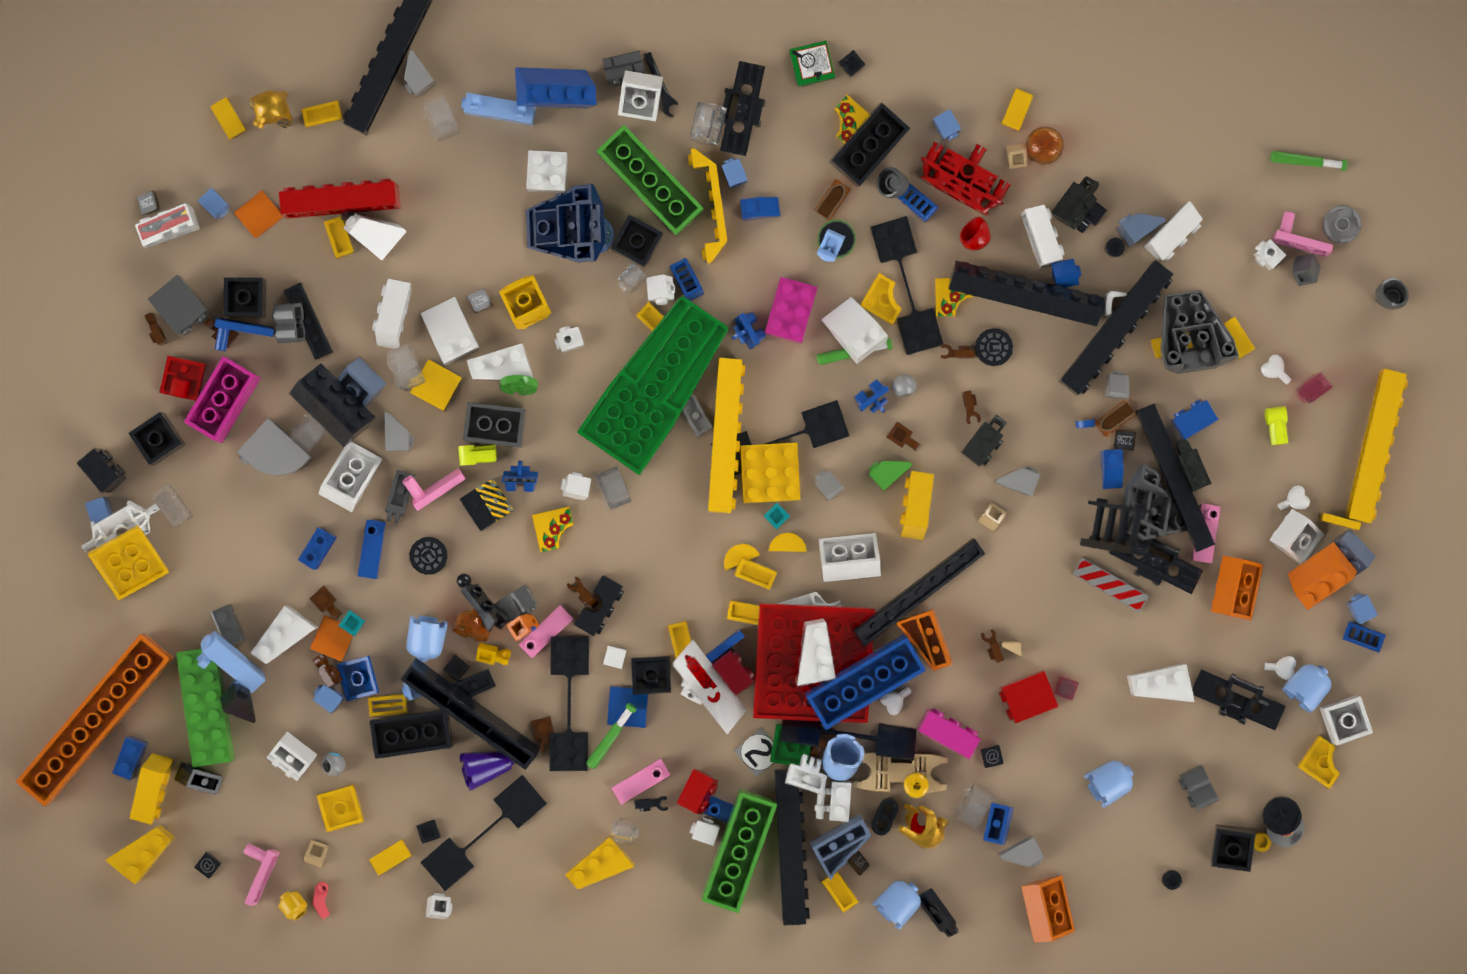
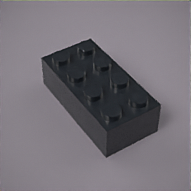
(869, 144)
(332, 405)
(411, 733)

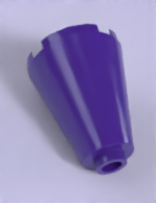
(483, 767)

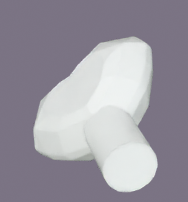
(1275, 369)
(1296, 499)
(1283, 668)
(894, 700)

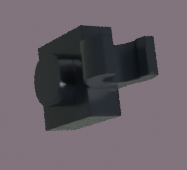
(1093, 217)
(646, 804)

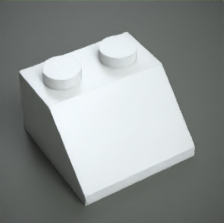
(1297, 536)

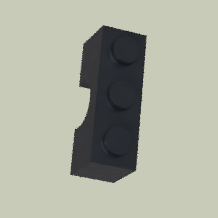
(592, 621)

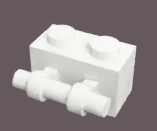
(291, 756)
(839, 801)

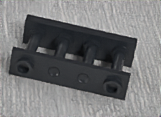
(1107, 542)

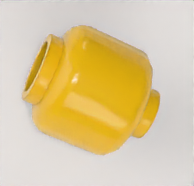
(911, 780)
(292, 905)

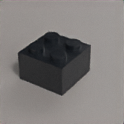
(637, 241)
(244, 297)
(157, 438)
(102, 470)
(1233, 848)

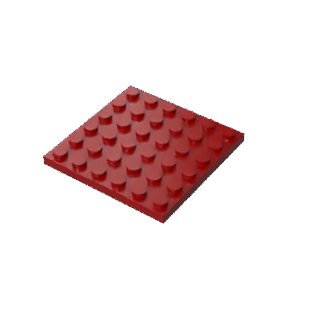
(779, 652)

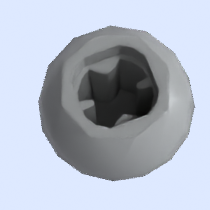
(904, 385)
(333, 764)

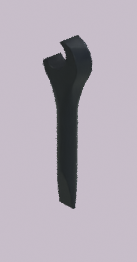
(667, 99)

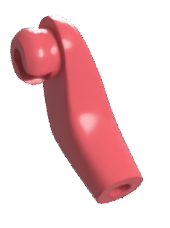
(319, 899)

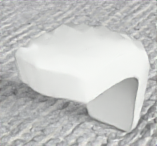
(1108, 301)

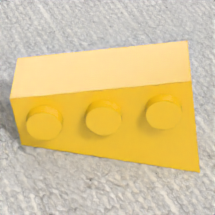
(917, 505)
(151, 788)
(141, 854)
(600, 864)

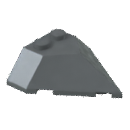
(1148, 490)

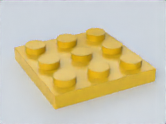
(769, 472)
(128, 562)

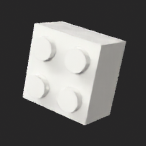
(640, 95)
(547, 171)
(1346, 720)

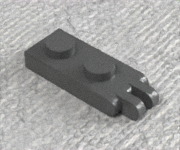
(398, 496)

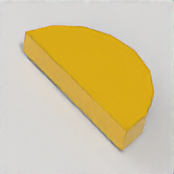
(788, 543)
(736, 552)

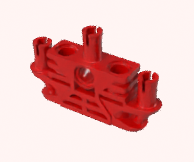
(956, 187)

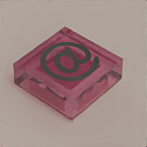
(1066, 688)

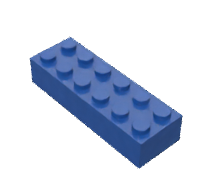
(865, 681)

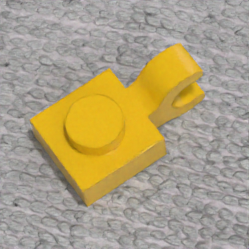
(490, 654)

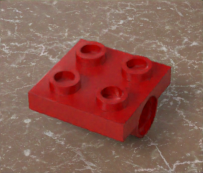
(182, 378)

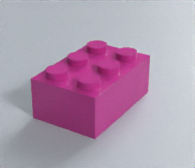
(791, 310)
(949, 732)

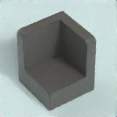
(1306, 269)

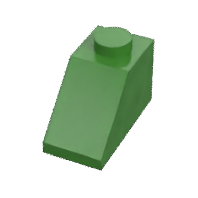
(887, 472)

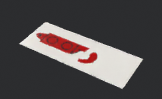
(709, 687)

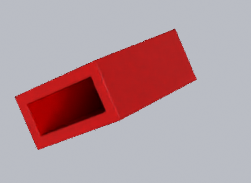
(1028, 697)

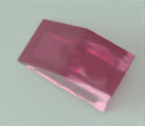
(1313, 388)

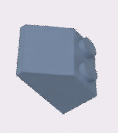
(1137, 226)
(361, 381)

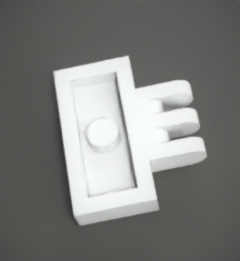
(807, 775)

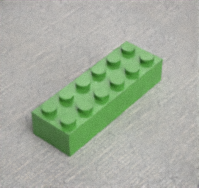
(650, 180)
(205, 721)
(738, 850)

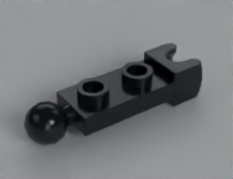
(481, 603)

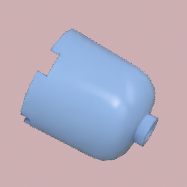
(425, 637)
(1308, 686)
(842, 757)
(1110, 782)
(898, 903)

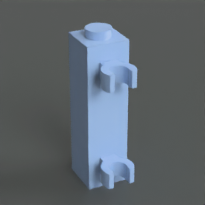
(497, 109)
(231, 661)

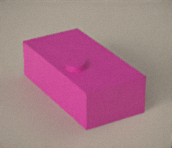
(222, 399)

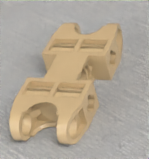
(898, 771)

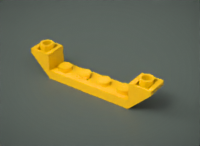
(699, 162)

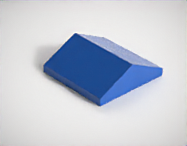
(358, 678)
(617, 701)

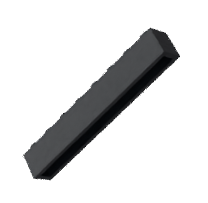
(385, 65)
(1026, 293)
(1116, 327)
(470, 713)
(790, 851)

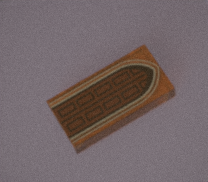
(832, 200)
(1115, 418)

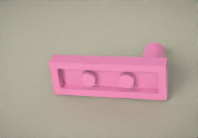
(1287, 239)
(423, 498)
(1211, 517)
(549, 627)
(641, 781)
(268, 862)

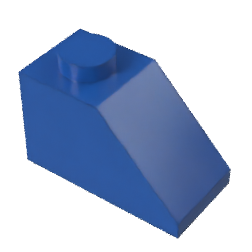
(759, 208)
(1112, 468)

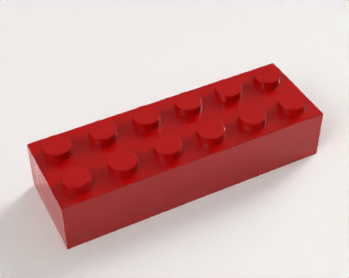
(339, 199)

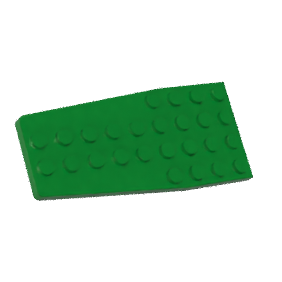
(654, 386)

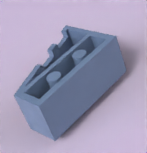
(840, 844)

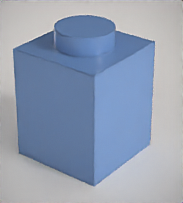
(947, 125)
(734, 172)
(214, 204)
(98, 509)
(1361, 608)
(328, 697)

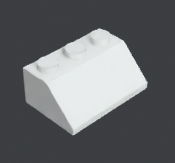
(1174, 232)
(1042, 235)
(849, 557)

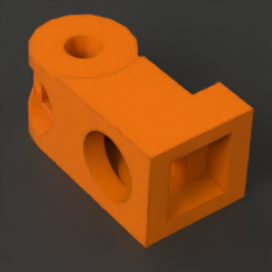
(522, 626)

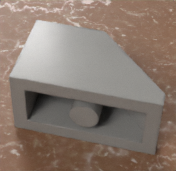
(416, 76)
(1117, 386)
(396, 435)
(1020, 480)
(827, 484)
(1023, 853)

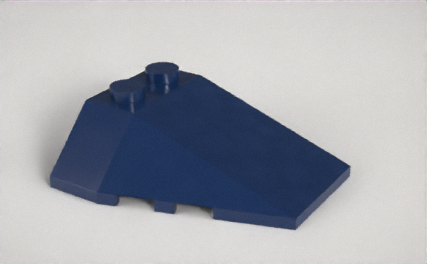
(568, 225)

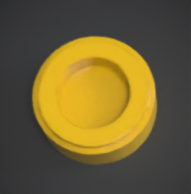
(1262, 842)

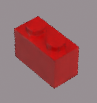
(698, 792)

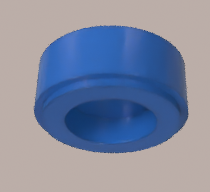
(1085, 423)

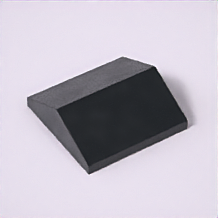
(651, 675)

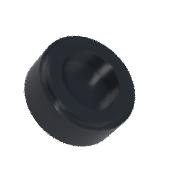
(1114, 247)
(1171, 879)

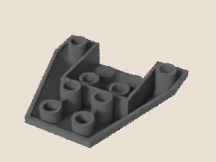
(1210, 338)

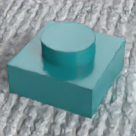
(776, 516)
(352, 623)

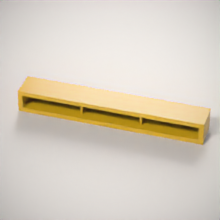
(725, 436)
(1376, 446)

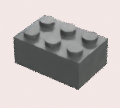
(494, 424)

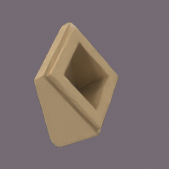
(1017, 156)
(992, 516)
(1013, 646)
(316, 853)

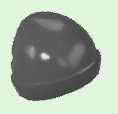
(892, 183)
(1392, 294)

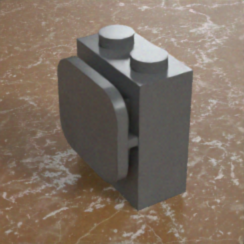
(179, 305)

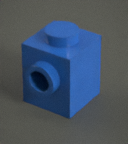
(1066, 273)

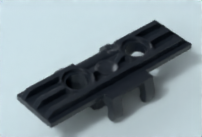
(748, 108)
(1156, 568)
(1237, 705)

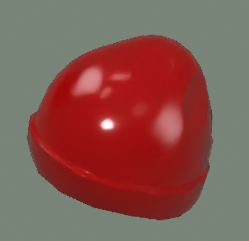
(975, 234)

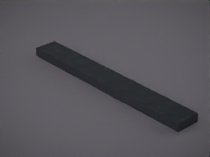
(1175, 477)
(919, 591)

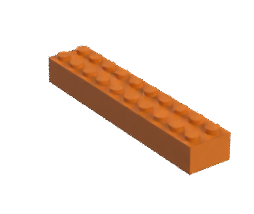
(94, 719)

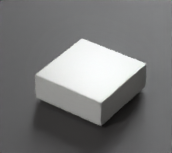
(614, 657)

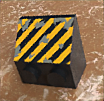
(486, 504)

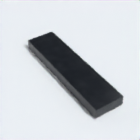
(314, 332)

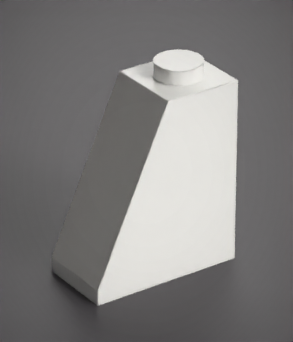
(374, 233)

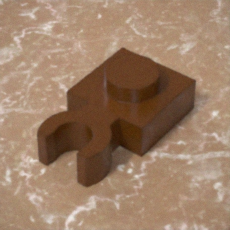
(156, 334)
(328, 672)
(542, 729)

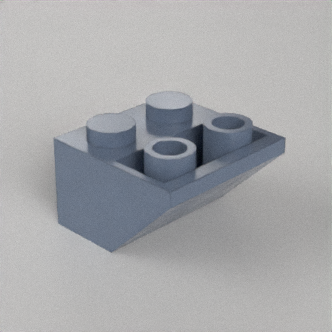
(1354, 550)

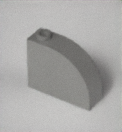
(273, 451)

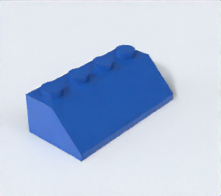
(554, 88)

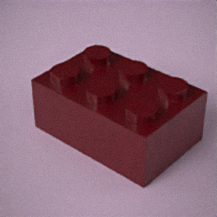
(733, 672)

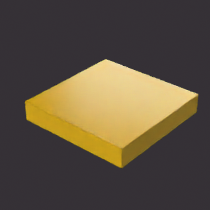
(438, 387)
(340, 808)

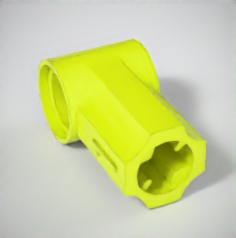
(1276, 420)
(476, 454)

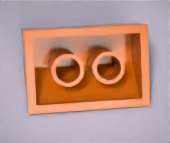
(1321, 575)
(1237, 587)
(1048, 909)

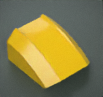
(525, 302)

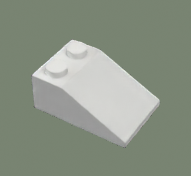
(855, 330)
(450, 331)
(350, 476)

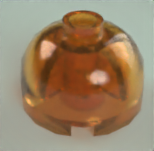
(1044, 145)
(469, 624)

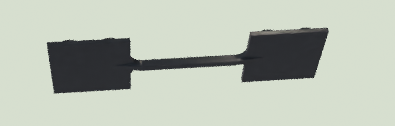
(919, 328)
(822, 424)
(890, 740)
(569, 748)
(449, 861)

